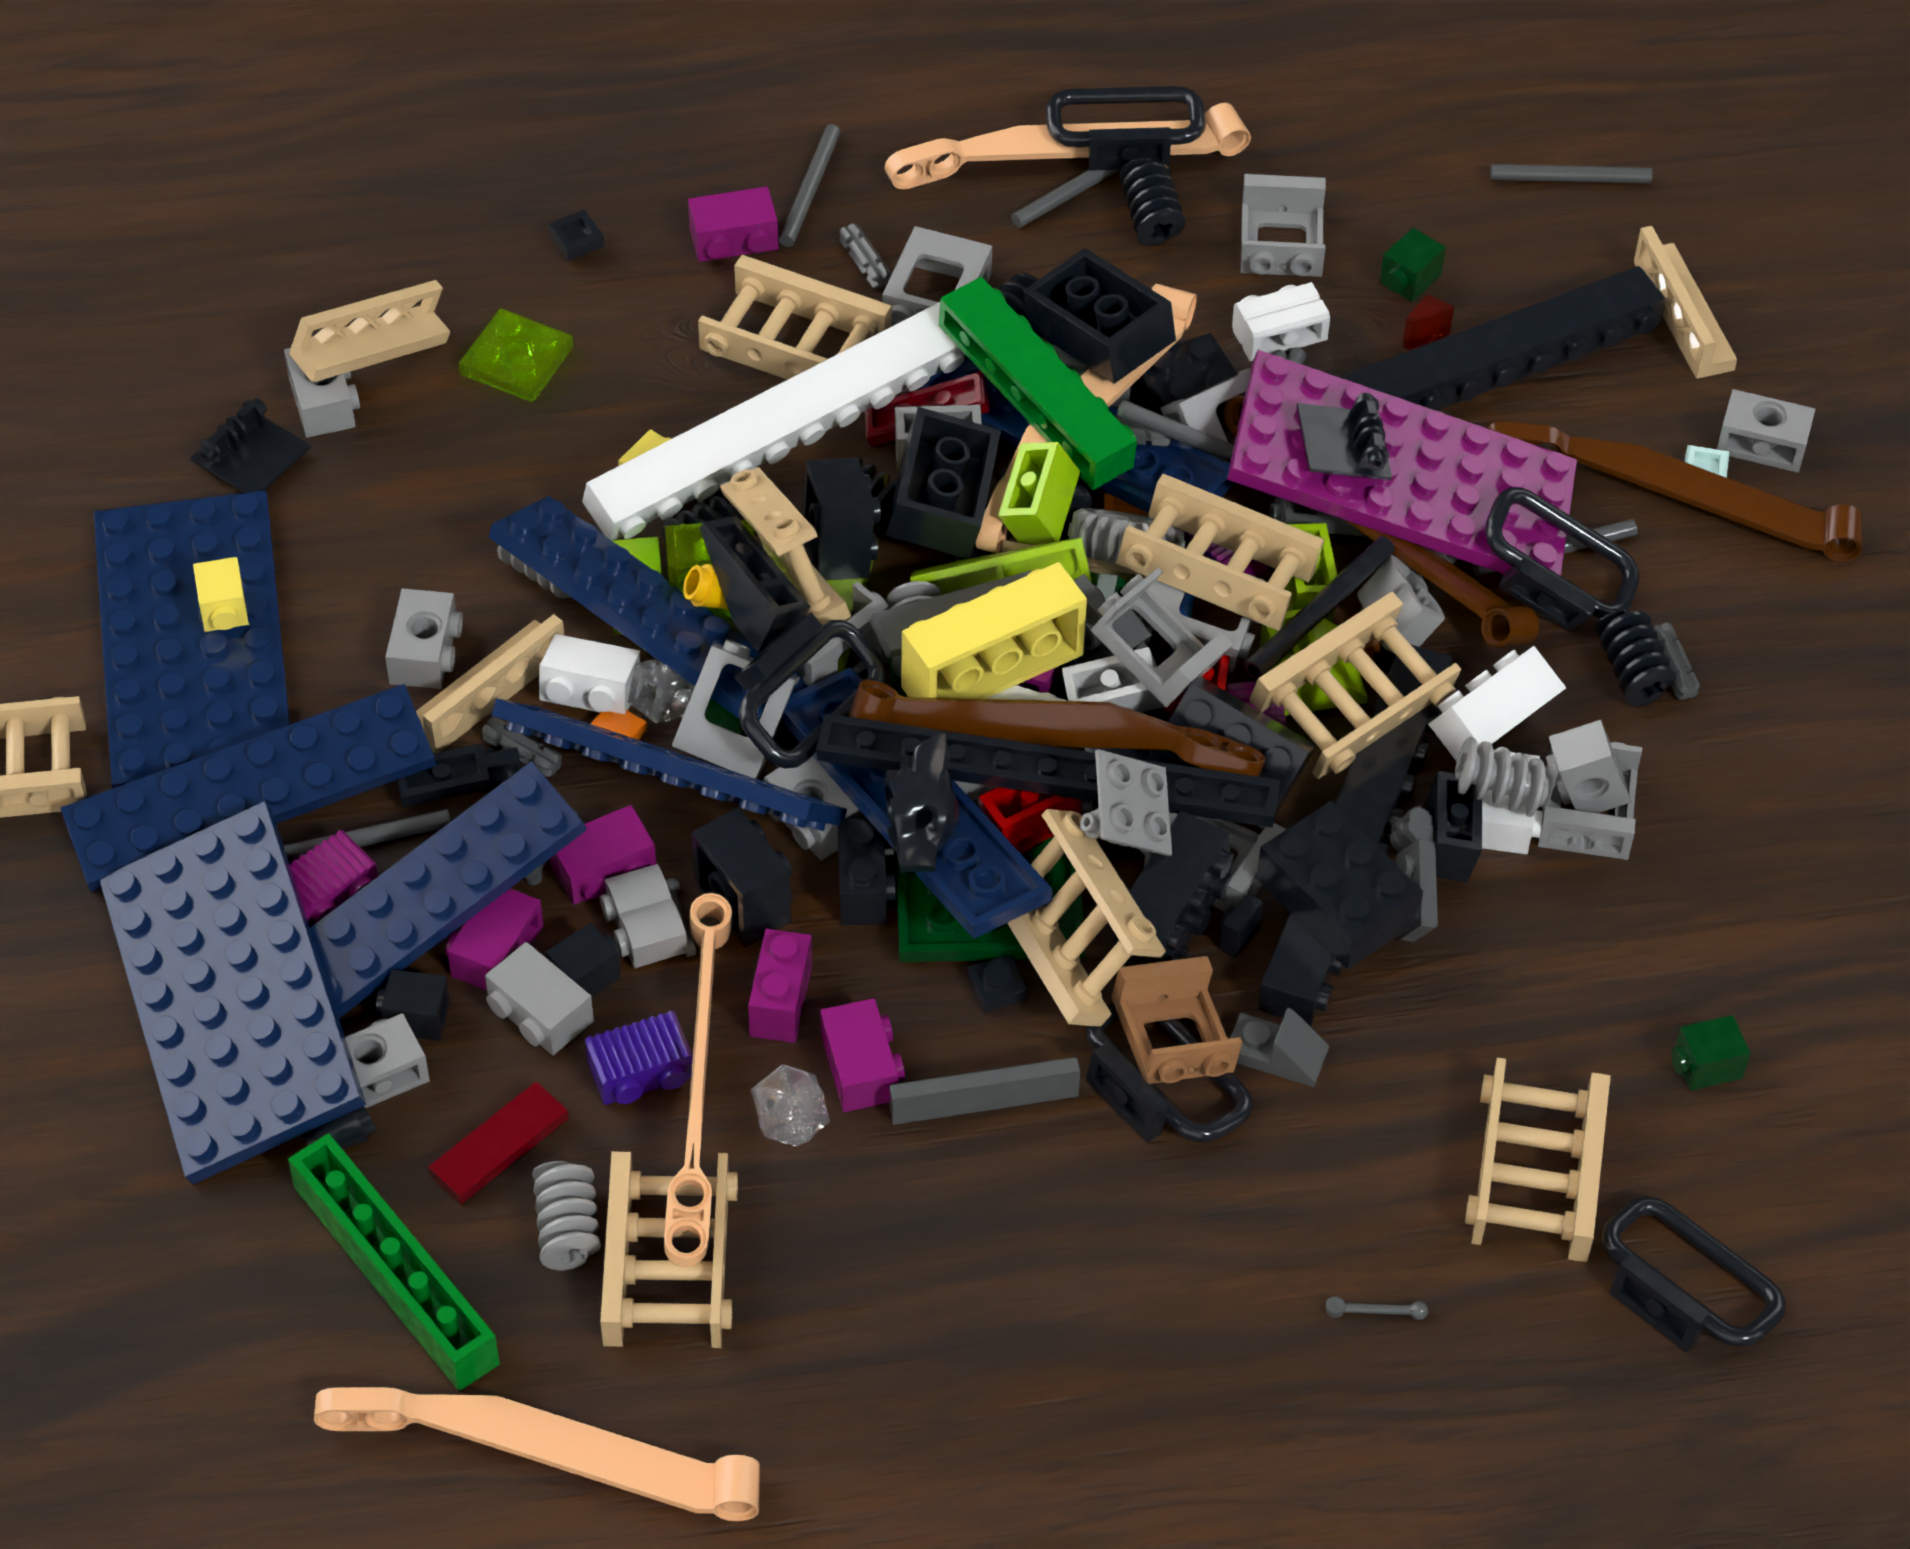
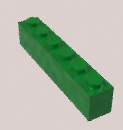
(1037, 381)
(394, 1262)

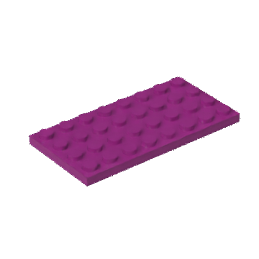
(1439, 467)

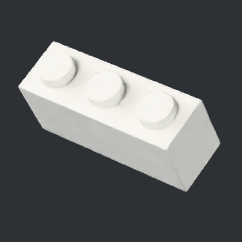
(1497, 701)

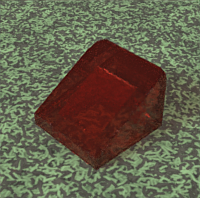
(1428, 322)

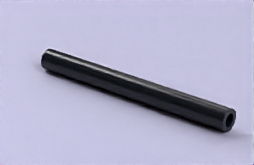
(1319, 607)

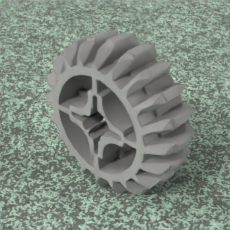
(1104, 531)

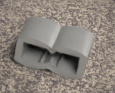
(1419, 612)
(644, 916)

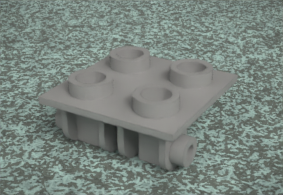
(1131, 804)

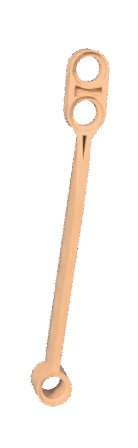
(1223, 133)
(1183, 303)
(697, 1218)
(722, 1488)

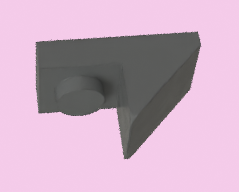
(1281, 1050)

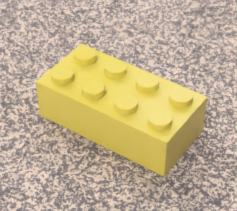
(996, 638)

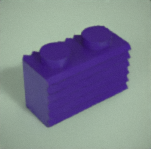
(639, 1058)

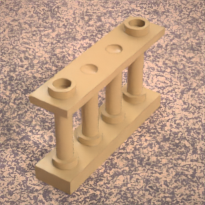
(789, 295)
(1229, 526)
(782, 534)
(1347, 644)
(45, 790)
(1057, 958)
(1582, 1144)
(624, 1269)

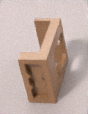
(1166, 993)

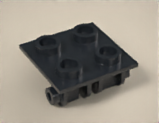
(1345, 439)
(249, 449)

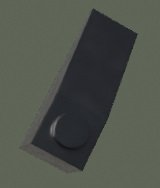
(753, 586)

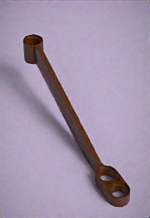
(1834, 531)
(1500, 623)
(1057, 725)

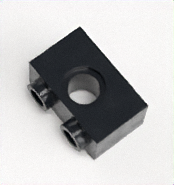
(1455, 827)

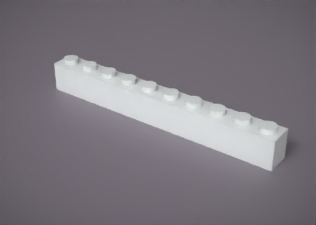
(771, 425)

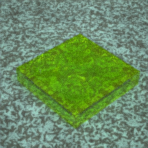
(516, 355)

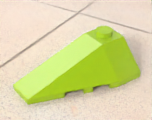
(987, 568)

